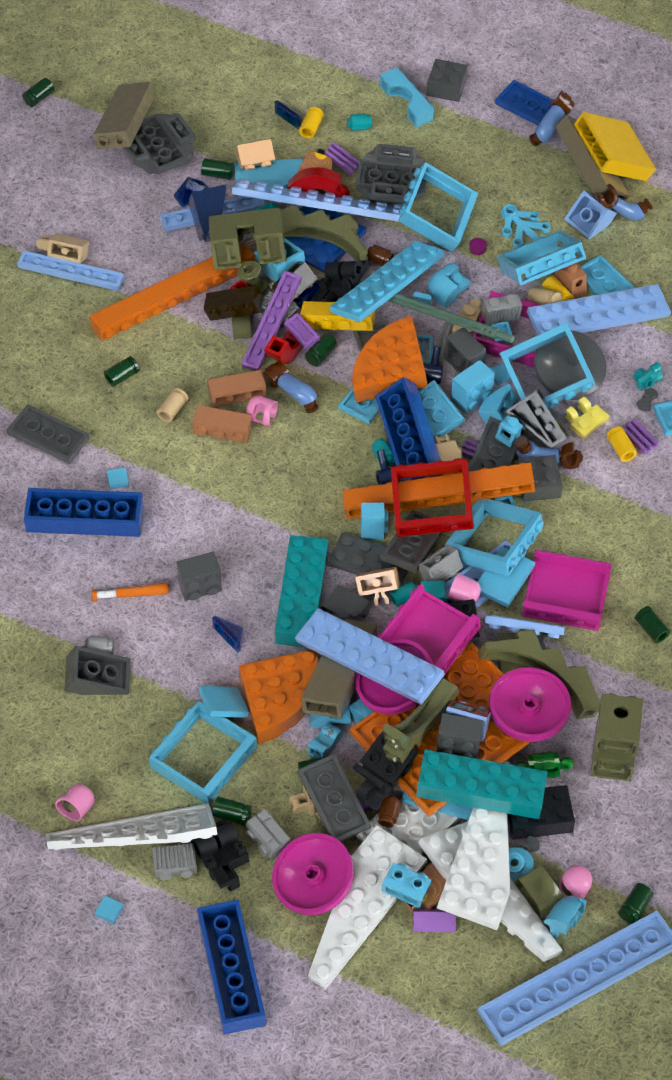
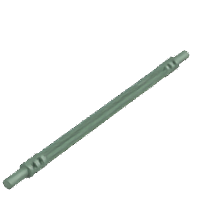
(452, 318)

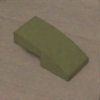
(241, 327)

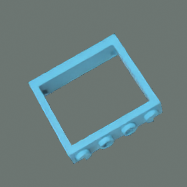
(449, 186)
(541, 257)
(538, 342)
(492, 562)
(181, 728)

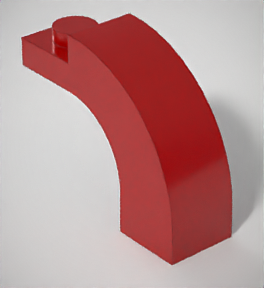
(319, 178)
(283, 349)

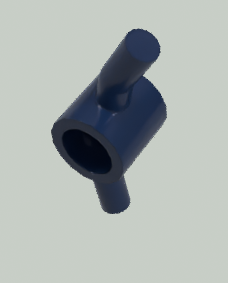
(432, 370)
(384, 475)

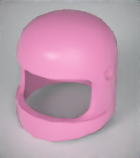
(264, 405)
(464, 589)
(80, 797)
(576, 880)

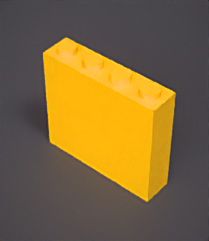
(614, 146)

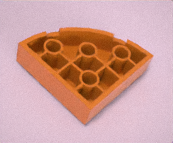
(387, 359)
(275, 691)

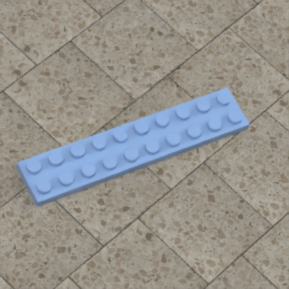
(314, 199)
(577, 978)

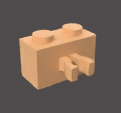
(255, 154)
(377, 582)

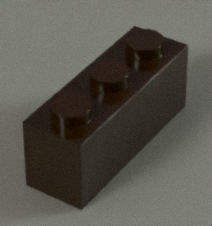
(233, 303)

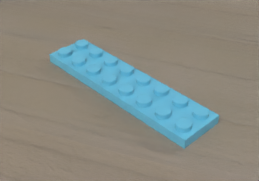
(387, 281)

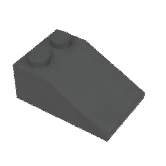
(96, 673)

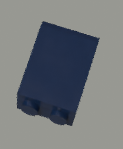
(205, 204)

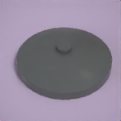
(559, 367)

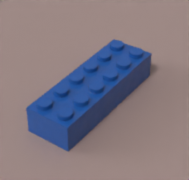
(407, 425)
(83, 512)
(231, 967)

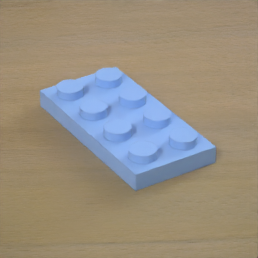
(517, 624)

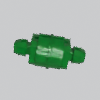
(547, 762)

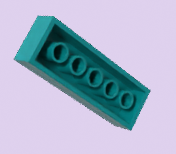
(300, 586)
(482, 784)

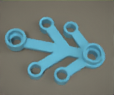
(511, 214)

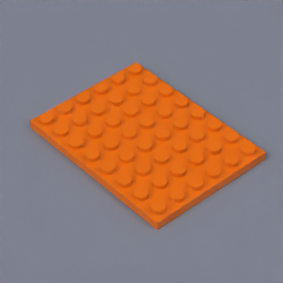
(475, 681)

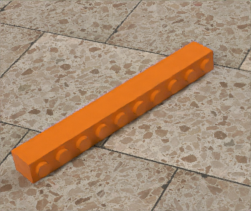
(163, 296)
(443, 489)

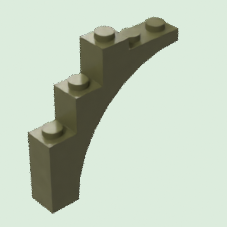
(318, 225)
(527, 652)
(415, 728)

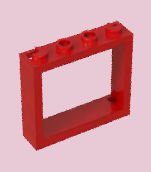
(435, 524)

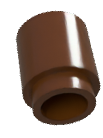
(379, 255)
(389, 811)

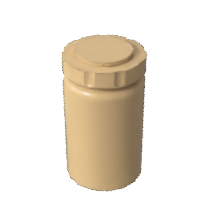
(543, 296)
(172, 405)

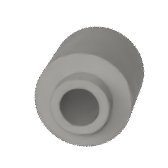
(100, 643)

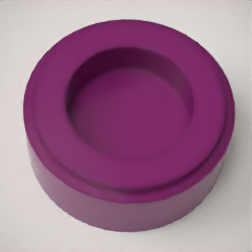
(477, 246)

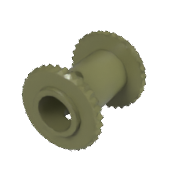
(252, 277)

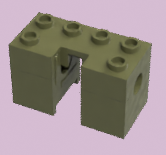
(228, 231)
(616, 737)

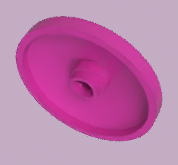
(382, 699)
(530, 704)
(313, 874)

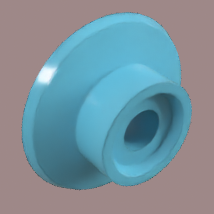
(525, 863)

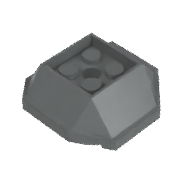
(161, 143)
(388, 172)

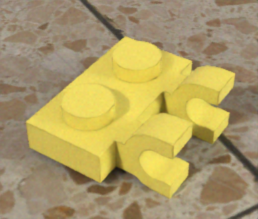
(589, 421)

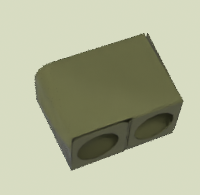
(541, 889)

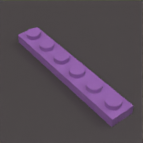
(271, 320)

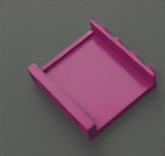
(567, 590)
(434, 626)

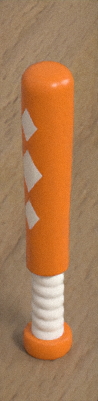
(134, 591)

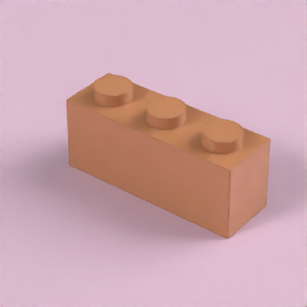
(236, 388)
(222, 424)

